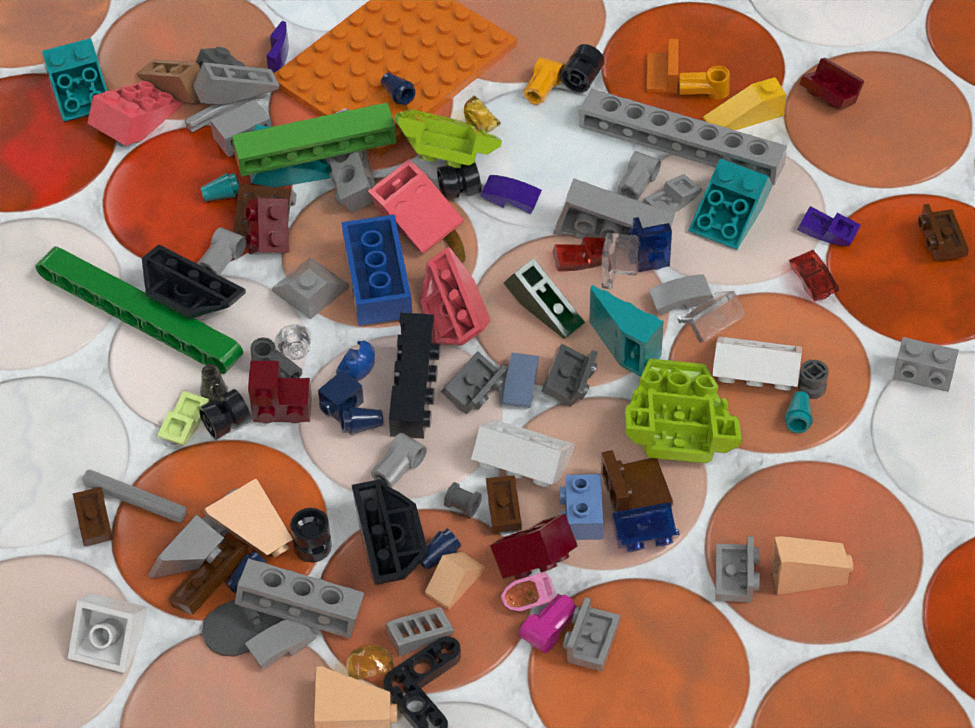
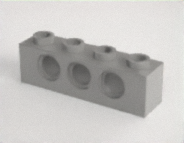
(352, 178)
(299, 598)

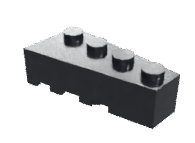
(413, 376)

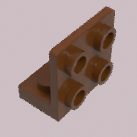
(251, 192)
(634, 483)

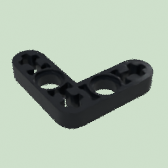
(414, 681)

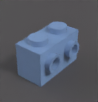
(583, 505)

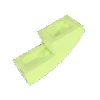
(184, 420)

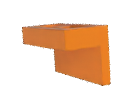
(663, 69)

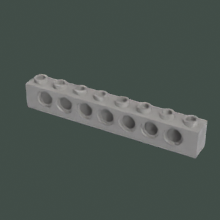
(679, 134)

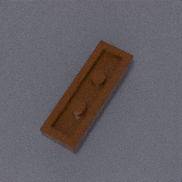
(208, 577)

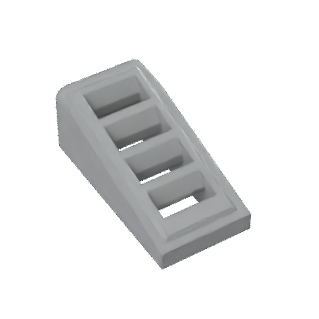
(415, 641)

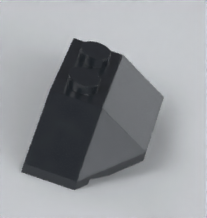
(186, 285)
(389, 531)

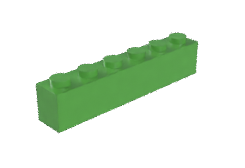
(314, 139)

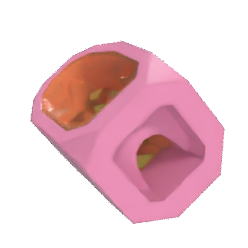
(528, 592)

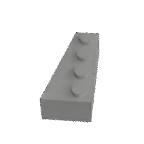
(596, 211)

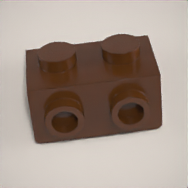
(942, 234)

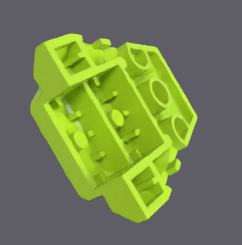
(444, 138)
(680, 413)

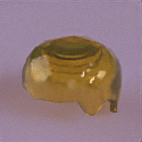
(479, 116)
(369, 661)

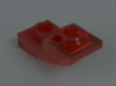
(579, 257)
(814, 275)

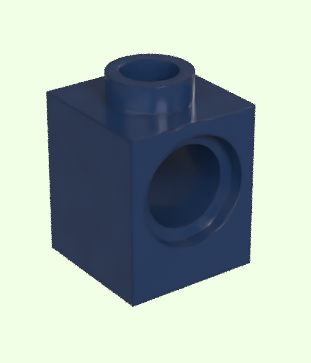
(339, 394)

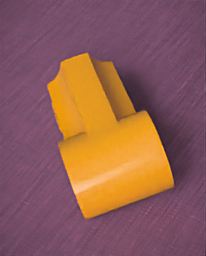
(544, 77)
(713, 82)

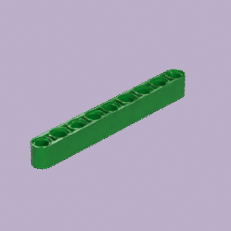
(138, 310)

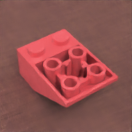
(131, 111)
(418, 206)

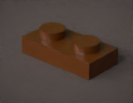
(503, 504)
(92, 516)

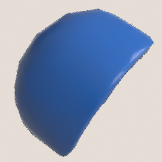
(358, 362)

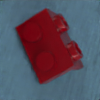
(833, 84)
(267, 225)

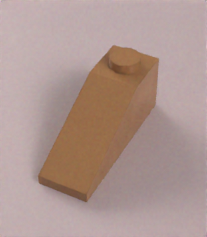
(172, 77)

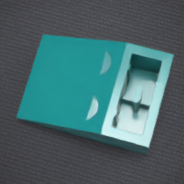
(74, 77)
(293, 174)
(730, 204)
(625, 330)

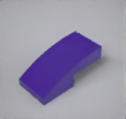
(279, 47)
(512, 191)
(834, 230)

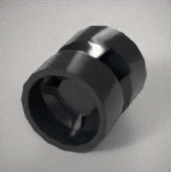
(582, 68)
(458, 180)
(226, 413)
(311, 535)

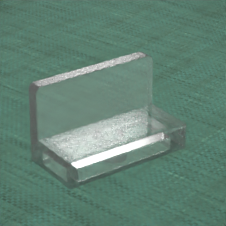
(619, 256)
(713, 315)

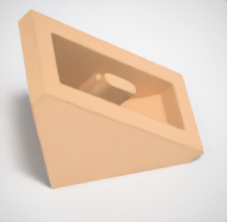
(453, 578)

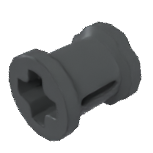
(462, 499)

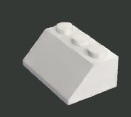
(757, 362)
(522, 452)

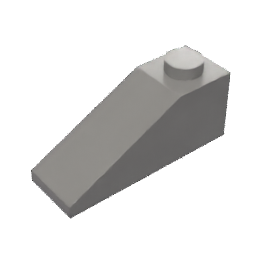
(232, 83)

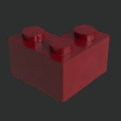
(277, 397)
(534, 548)

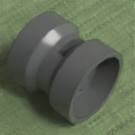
(813, 378)

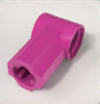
(544, 629)

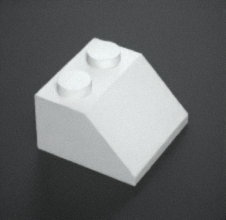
(106, 632)

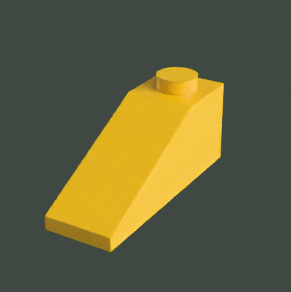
(750, 106)

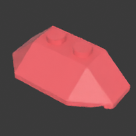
(453, 299)

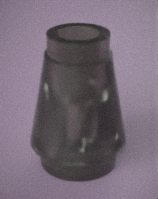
(212, 383)

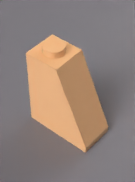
(251, 519)
(808, 564)
(350, 702)

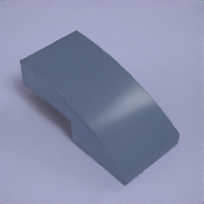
(520, 380)

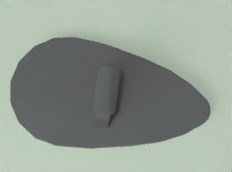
(232, 625)

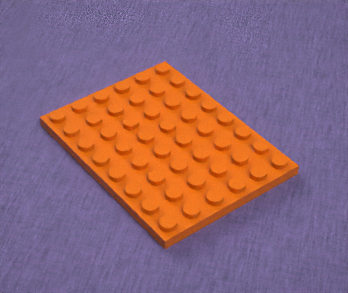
(424, 41)

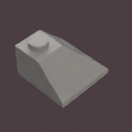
(310, 288)
(188, 550)

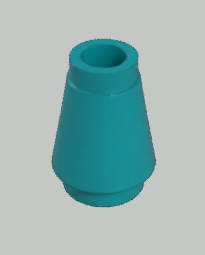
(221, 188)
(799, 413)

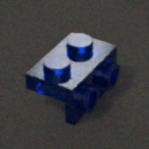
(653, 245)
(645, 526)

